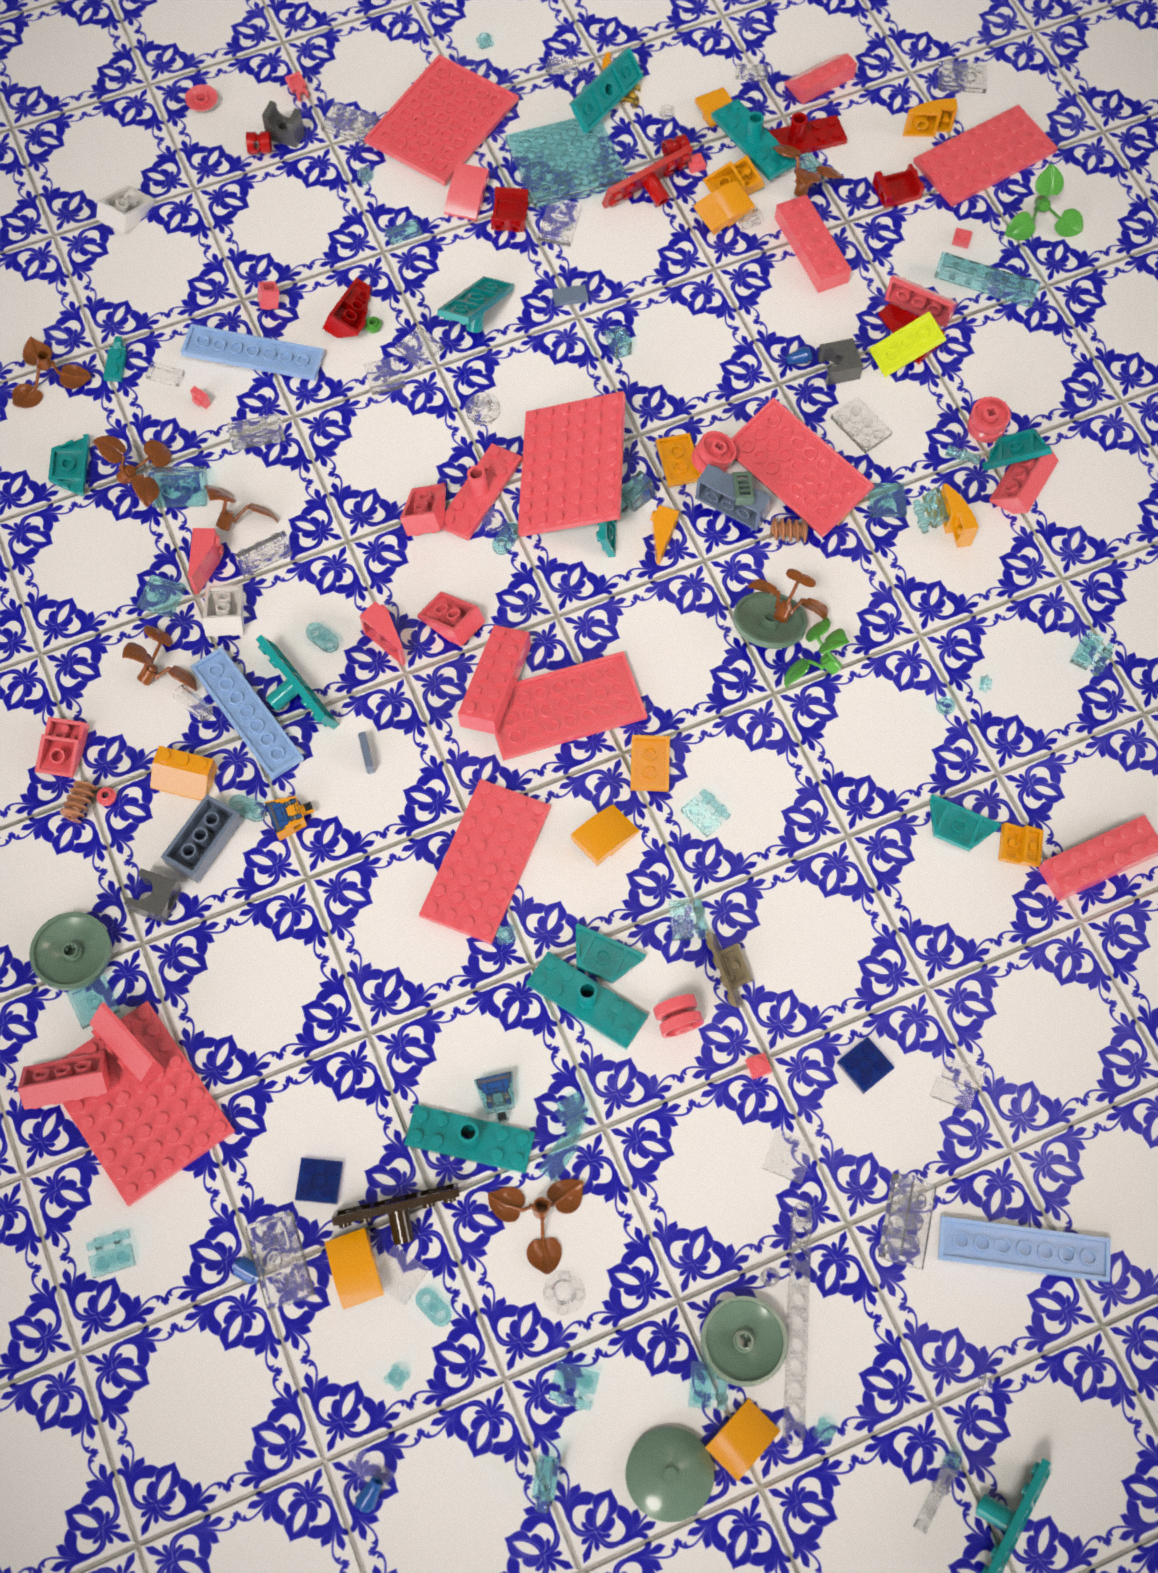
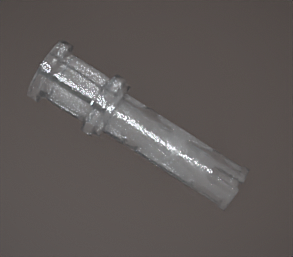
(940, 1488)

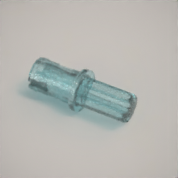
(962, 454)

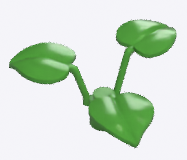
(1047, 183)
(828, 661)

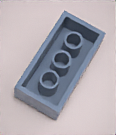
(717, 491)
(202, 838)

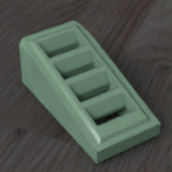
(743, 499)

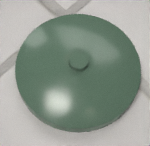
(756, 623)
(70, 951)
(744, 1341)
(669, 1474)

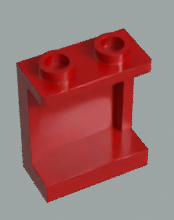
(898, 187)
(510, 209)

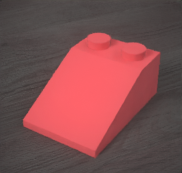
(424, 510)
(204, 556)
(452, 618)
(380, 629)

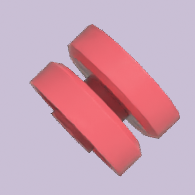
(988, 419)
(714, 449)
(678, 1015)

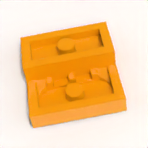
(711, 102)
(1020, 845)

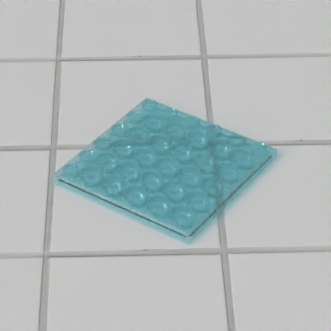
(564, 162)

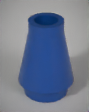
(799, 356)
(368, 1496)

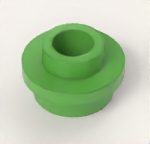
(373, 324)

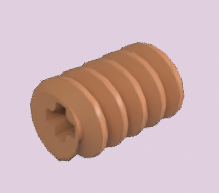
(788, 529)
(76, 801)

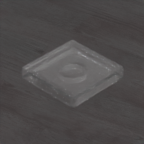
(419, 347)
(384, 375)
(788, 1156)
(401, 1274)

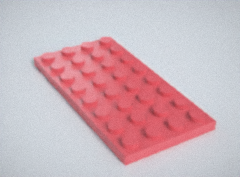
(985, 155)
(799, 467)
(569, 706)
(485, 861)

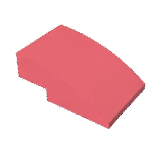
(466, 191)
(61, 747)

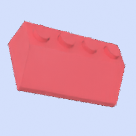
(822, 77)
(920, 300)
(1023, 483)
(125, 1046)
(64, 1080)

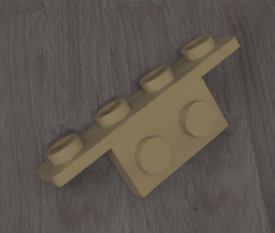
(732, 967)

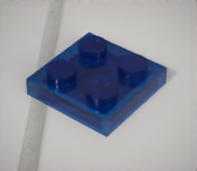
(865, 1065)
(319, 1181)

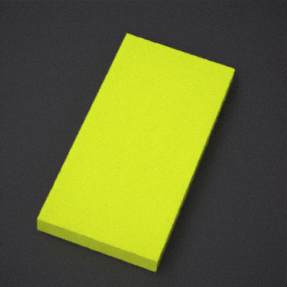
(907, 344)

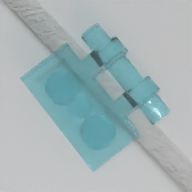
(935, 510)
(1086, 651)
(701, 816)
(681, 921)
(111, 1260)
(577, 1379)
(701, 1387)

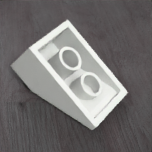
(124, 208)
(223, 610)

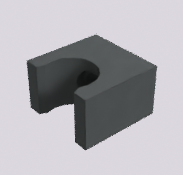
(283, 129)
(845, 356)
(160, 901)

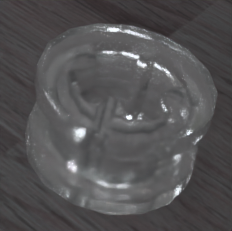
(767, 1283)

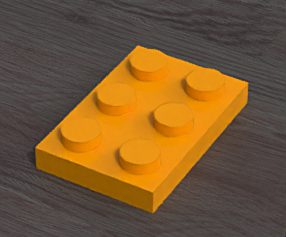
(676, 459)
(650, 763)

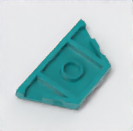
(1016, 448)
(69, 465)
(958, 824)
(603, 955)

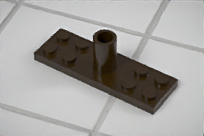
(397, 1210)

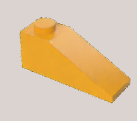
(663, 526)

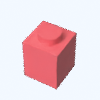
(268, 295)

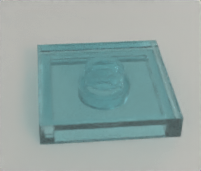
(887, 500)
(161, 596)
(88, 999)

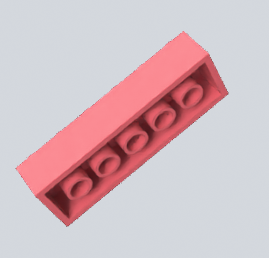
(812, 243)
(494, 679)
(1100, 858)

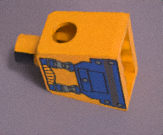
(288, 815)

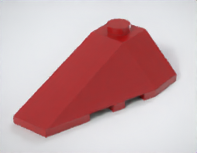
(350, 312)
(897, 318)

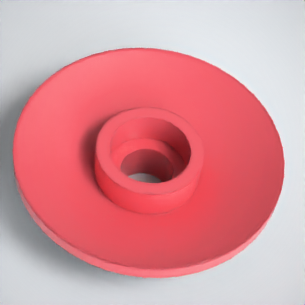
(201, 97)

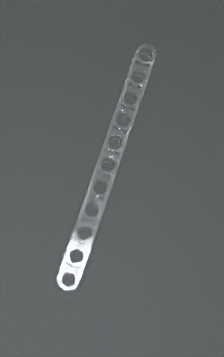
(794, 1332)

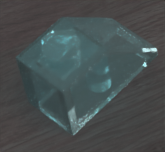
(618, 341)

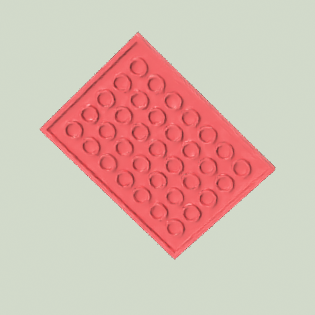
(441, 119)
(572, 464)
(149, 1130)

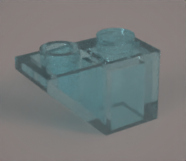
(574, 1114)

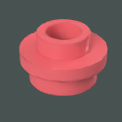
(106, 801)

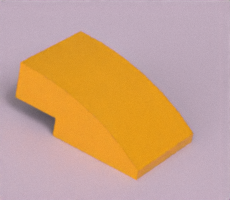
(930, 118)
(741, 171)
(724, 207)
(961, 519)
(604, 834)
(354, 1268)
(742, 1439)

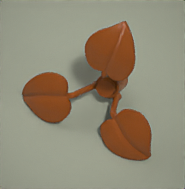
(805, 178)
(40, 354)
(145, 487)
(226, 516)
(785, 609)
(149, 671)
(563, 1194)

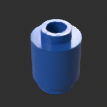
(245, 1270)

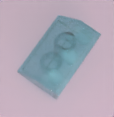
(180, 486)

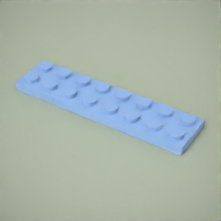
(252, 352)
(247, 713)
(1024, 1249)

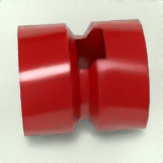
(264, 145)
(670, 146)

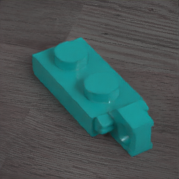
(115, 361)

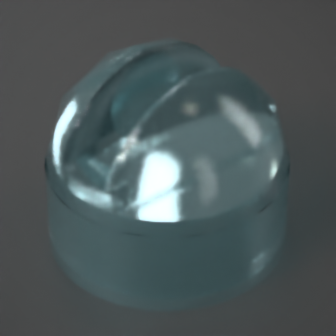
(952, 1460)

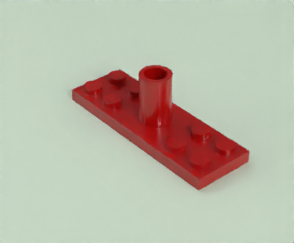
(811, 135)
(649, 179)

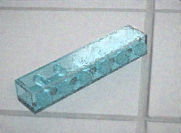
(987, 279)

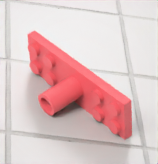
(480, 491)

